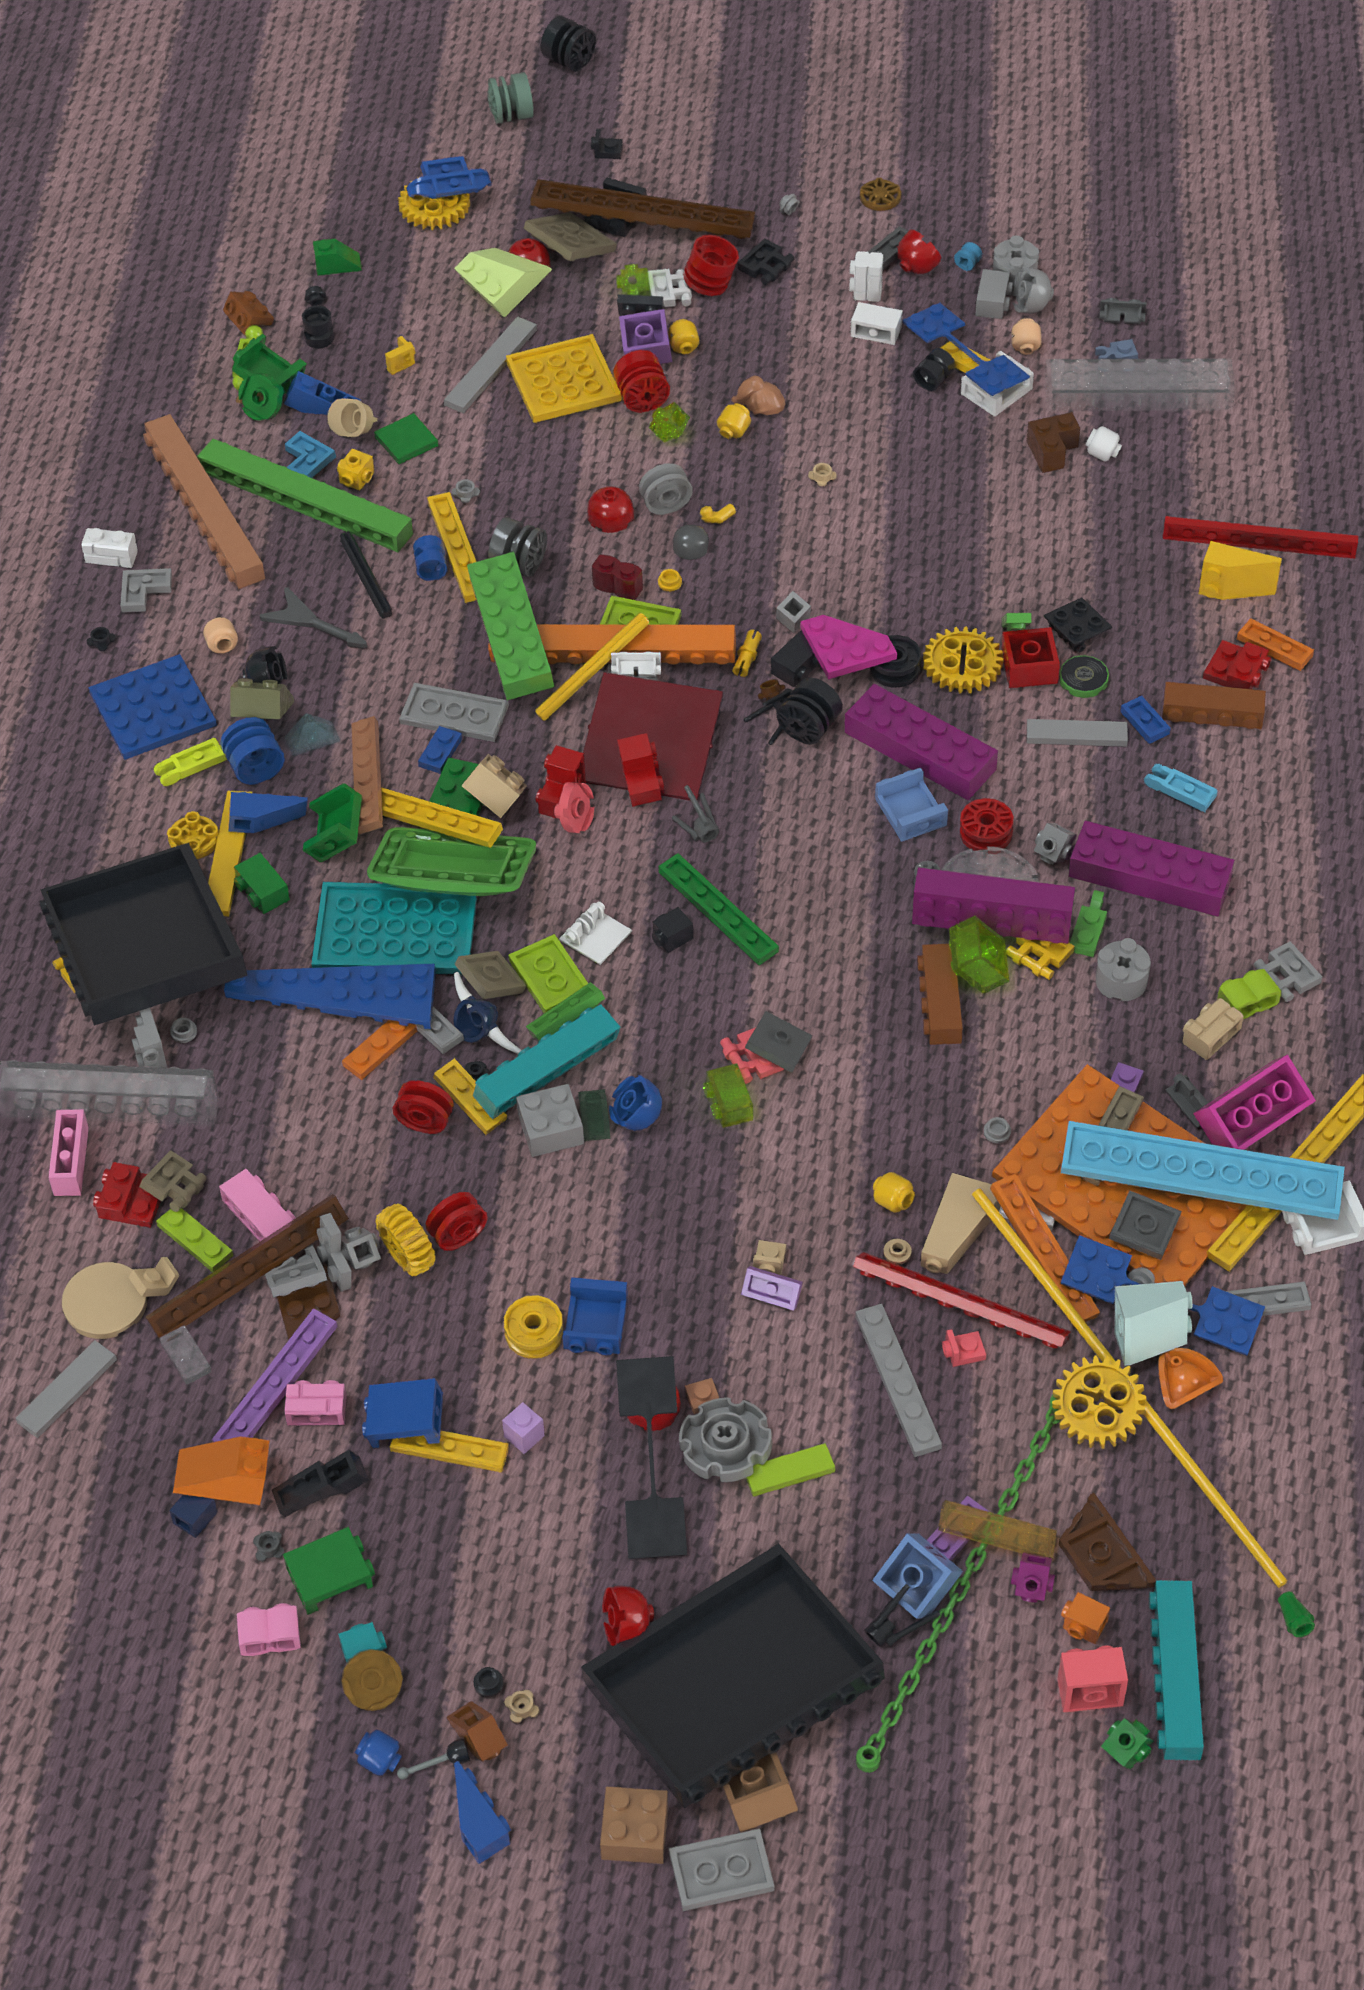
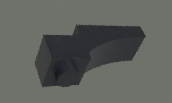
(320, 1482)

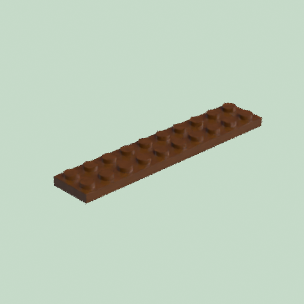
(643, 208)

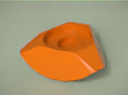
(1185, 1376)

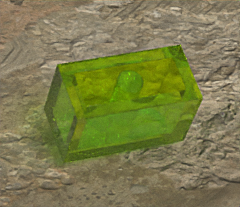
(729, 1095)

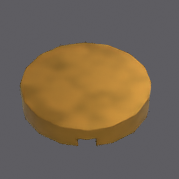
(371, 1679)

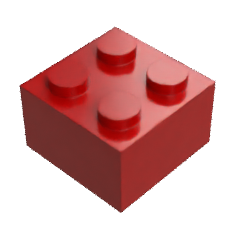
(1030, 657)

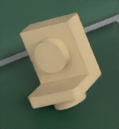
(770, 1256)
(156, 1280)

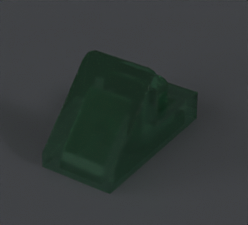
(594, 1115)

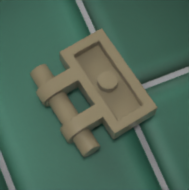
(165, 1177)

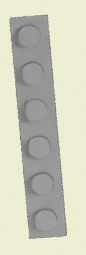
(898, 1380)

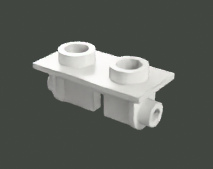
(625, 663)

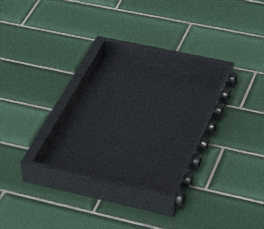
(141, 934)
(733, 1675)

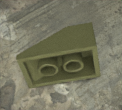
(259, 700)

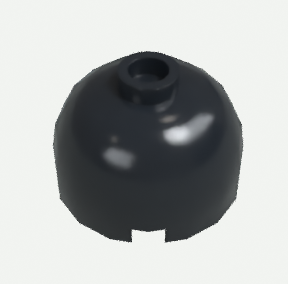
(265, 665)

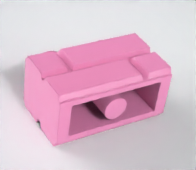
(315, 1403)

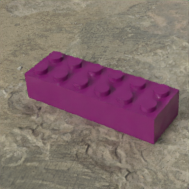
(921, 741)
(1151, 868)
(1003, 904)

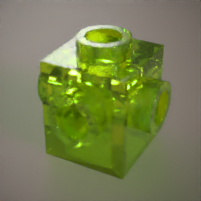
(639, 274)
(669, 422)

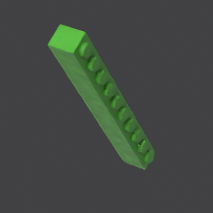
(306, 495)

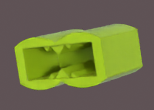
(1251, 993)

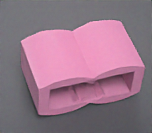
(268, 1630)

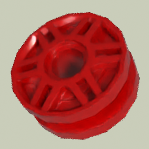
(986, 824)
(423, 1107)
(456, 1221)

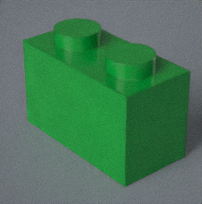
(261, 883)

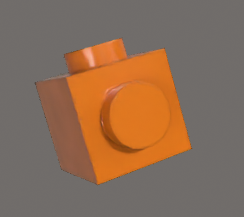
(1085, 1618)

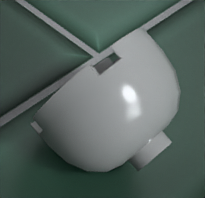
(1033, 288)

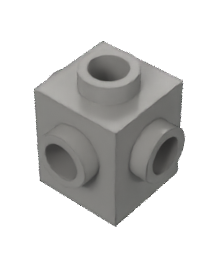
(1054, 843)
(367, 1250)

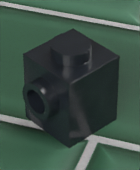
(672, 930)

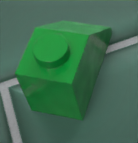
(335, 257)

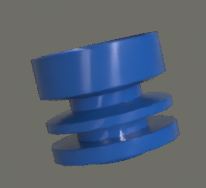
(252, 750)

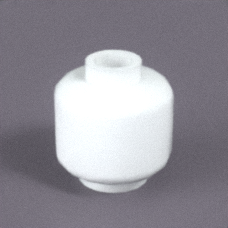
(1103, 443)

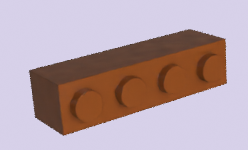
(1213, 705)
(941, 995)

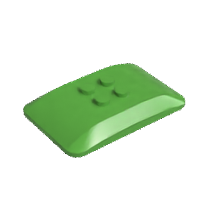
(449, 865)

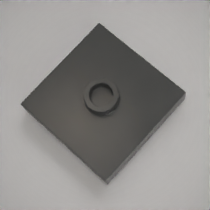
(778, 1041)
(1145, 1225)

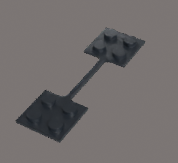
(656, 1523)

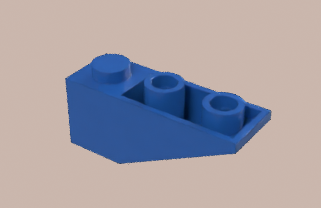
(312, 395)
(262, 811)
(479, 1825)

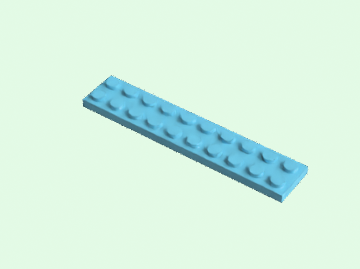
(1203, 1170)

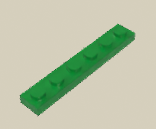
(718, 909)

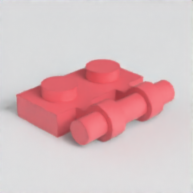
(755, 1064)

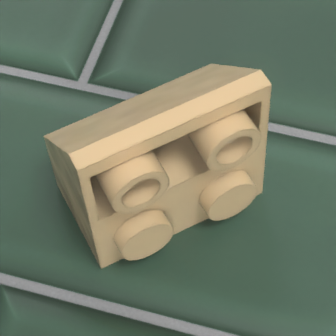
(495, 785)

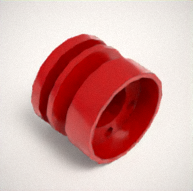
(710, 265)
(641, 381)

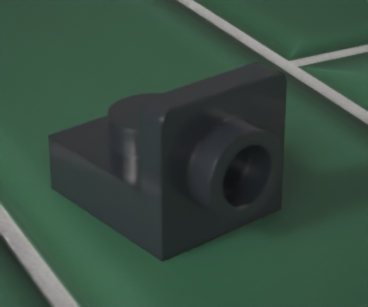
(606, 147)

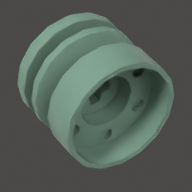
(510, 98)

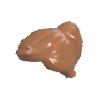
(759, 396)

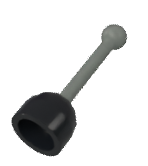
(455, 1752)

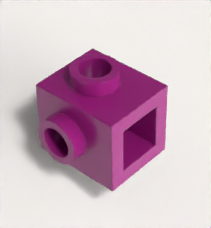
(1033, 1577)

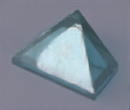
(311, 734)

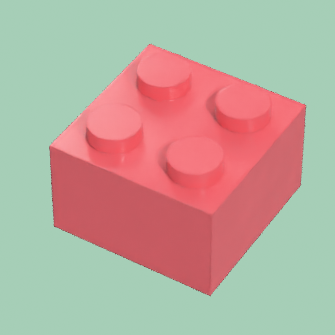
(1092, 1679)

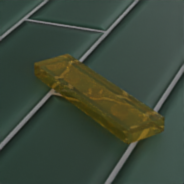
(996, 1530)

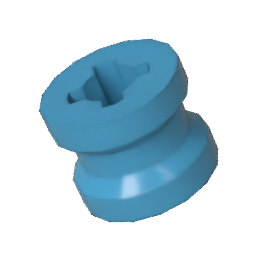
(968, 256)

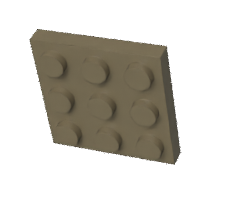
(570, 236)

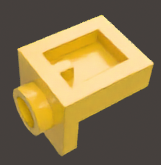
(400, 357)

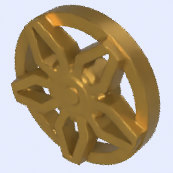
(880, 194)

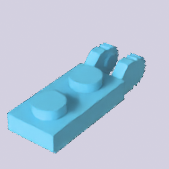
(1181, 787)

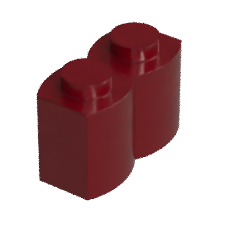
(617, 577)

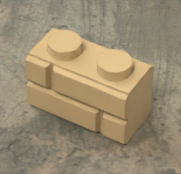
(1212, 1028)

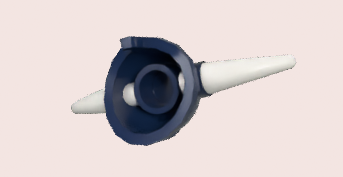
(478, 1018)

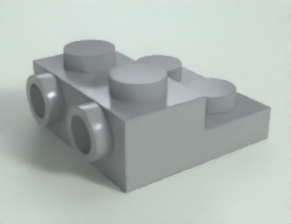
(147, 1042)

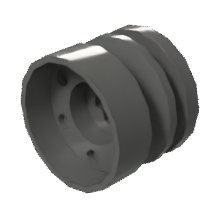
(525, 541)

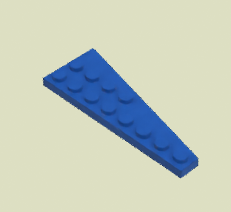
(378, 992)

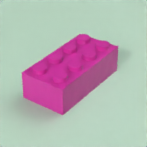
(1255, 1105)

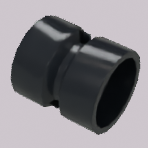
(317, 327)
(934, 369)

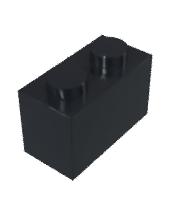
(794, 660)

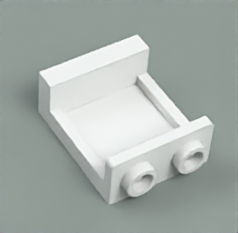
(999, 402)
(1322, 1233)

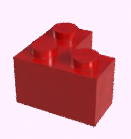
(639, 765)
(562, 766)

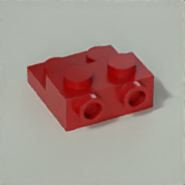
(1237, 665)
(123, 1198)

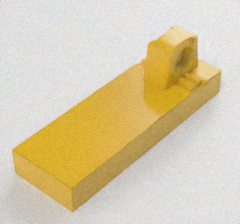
(460, 1087)

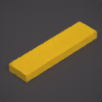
(456, 1449)

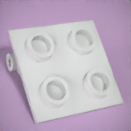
(595, 934)

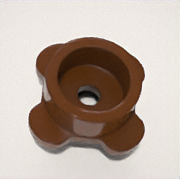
(770, 689)

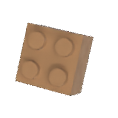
(634, 1825)

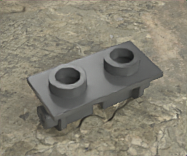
(1112, 309)
(1186, 1097)

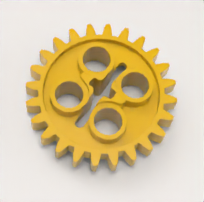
(433, 211)
(982, 660)
(1111, 1380)

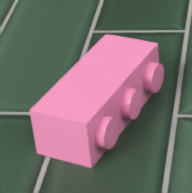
(68, 1152)
(254, 1205)

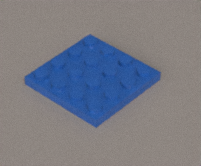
(152, 706)

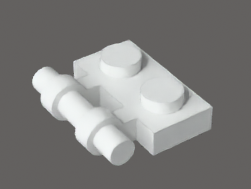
(662, 284)

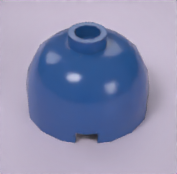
(636, 1103)

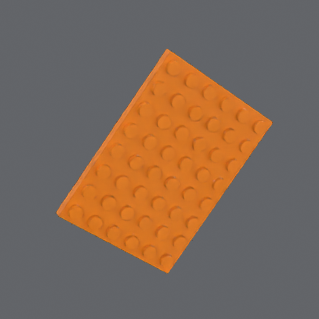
(1094, 1209)

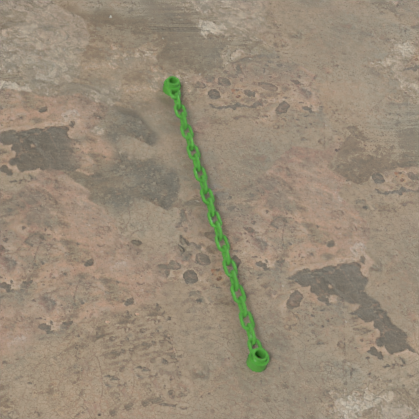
(874, 1762)

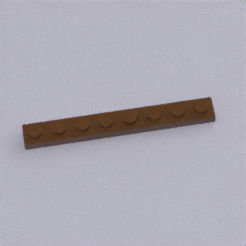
(244, 1269)

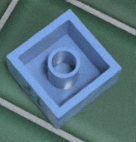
(924, 1569)

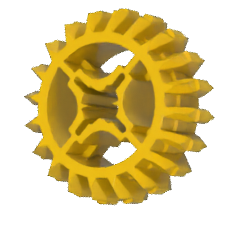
(405, 1239)

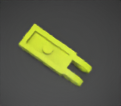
(189, 762)

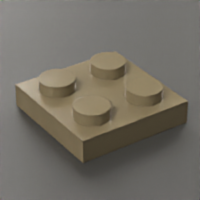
(490, 974)

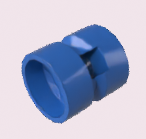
(430, 558)

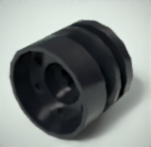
(568, 43)
(809, 710)

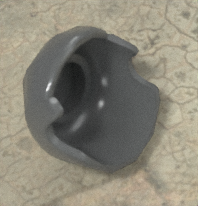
(690, 542)

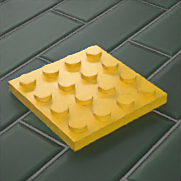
(563, 378)

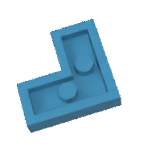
(310, 454)

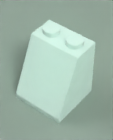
(1151, 1319)

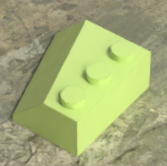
(501, 277)

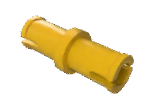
(747, 653)

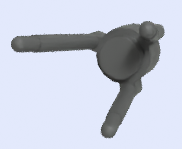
(704, 826)

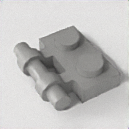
(1294, 967)

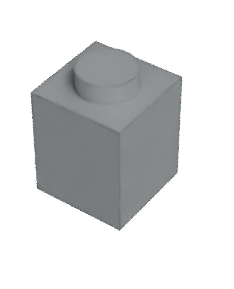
(793, 611)

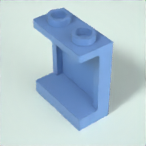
(910, 805)

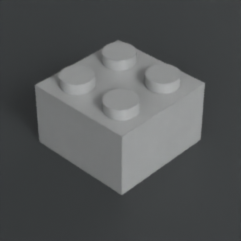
(550, 1120)

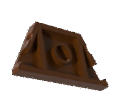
(300, 1303)
(1103, 1552)

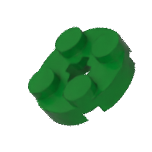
(272, 396)

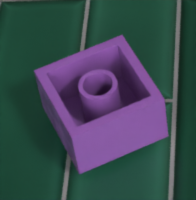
(646, 332)

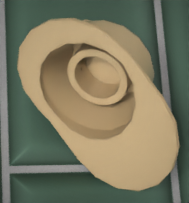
(350, 417)

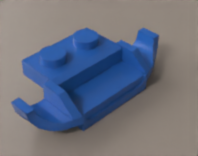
(448, 178)

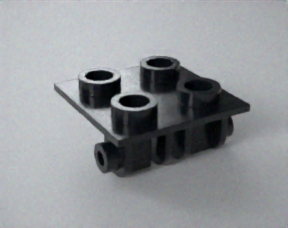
(1077, 623)

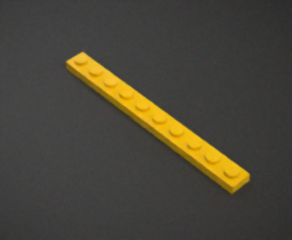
(1316, 1148)

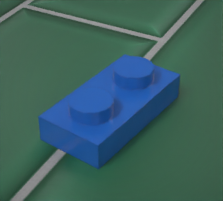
(1145, 719)
(439, 749)

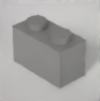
(993, 293)

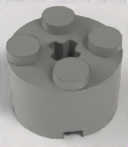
(1014, 255)
(1122, 970)

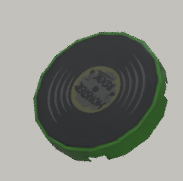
(1084, 676)

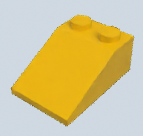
(1238, 573)

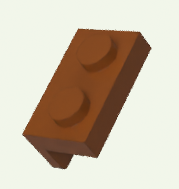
(246, 310)

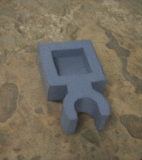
(1117, 350)

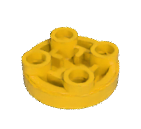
(197, 831)

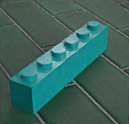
(546, 1060)
(1177, 1670)

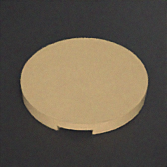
(102, 1301)

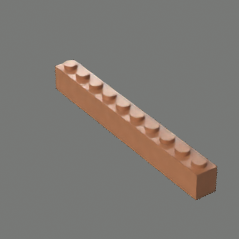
(204, 502)

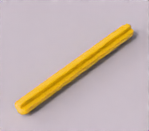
(592, 666)

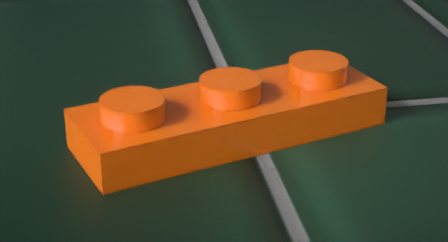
(1279, 645)
(378, 1048)

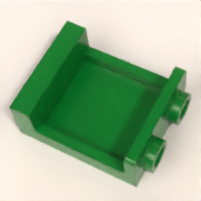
(260, 359)
(336, 822)
(328, 1568)

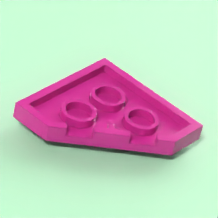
(845, 646)

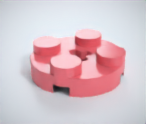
(575, 807)

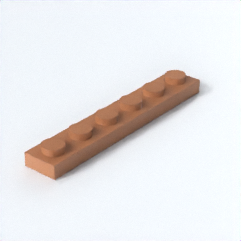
(367, 773)

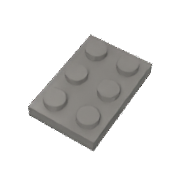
(721, 1869)

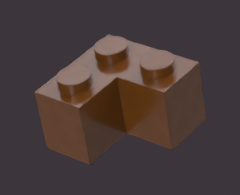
(1051, 438)

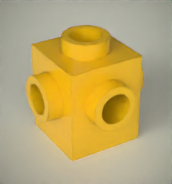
(355, 469)

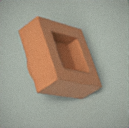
(700, 1393)

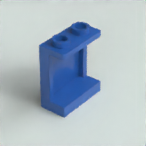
(595, 1316)
(403, 1411)

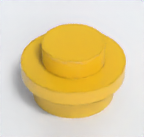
(669, 580)

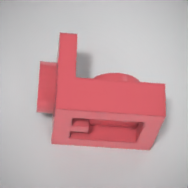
(963, 1348)

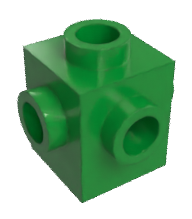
(1118, 1745)

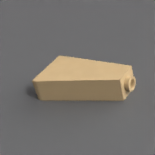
(956, 1224)

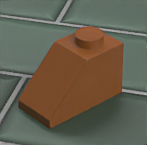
(478, 1731)

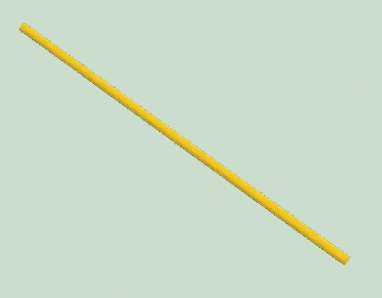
(1152, 1417)

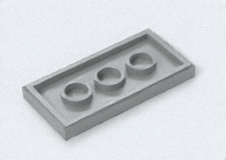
(460, 711)

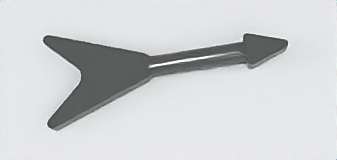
(300, 615)

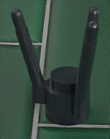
(775, 702)
(881, 1627)

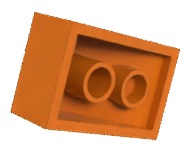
(224, 1470)

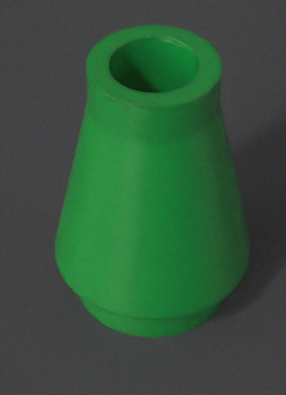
(1296, 1616)

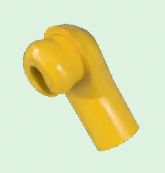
(720, 516)

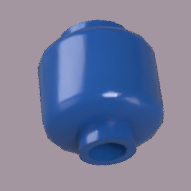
(378, 1752)

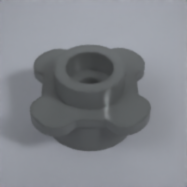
(268, 1538)

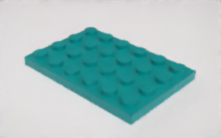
(391, 927)

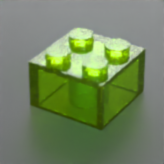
(978, 954)

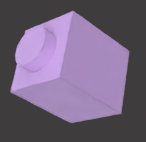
(523, 1428)

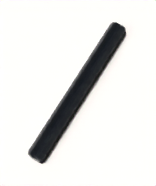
(366, 575)

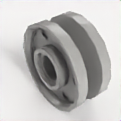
(665, 489)

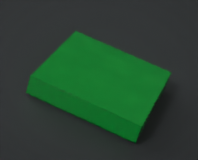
(406, 438)

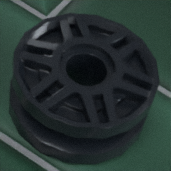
(904, 669)

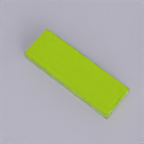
(790, 1469)

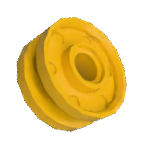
(529, 1312)

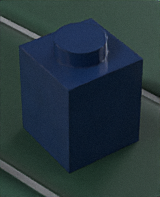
(193, 1513)

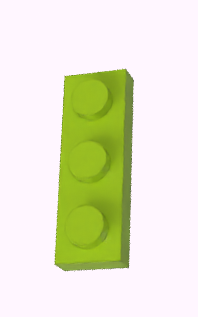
(195, 1239)

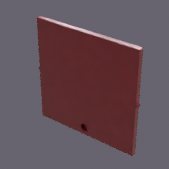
(672, 715)

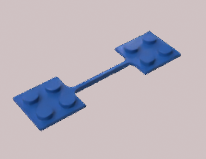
(991, 375)
(1222, 1319)

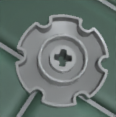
(725, 1439)

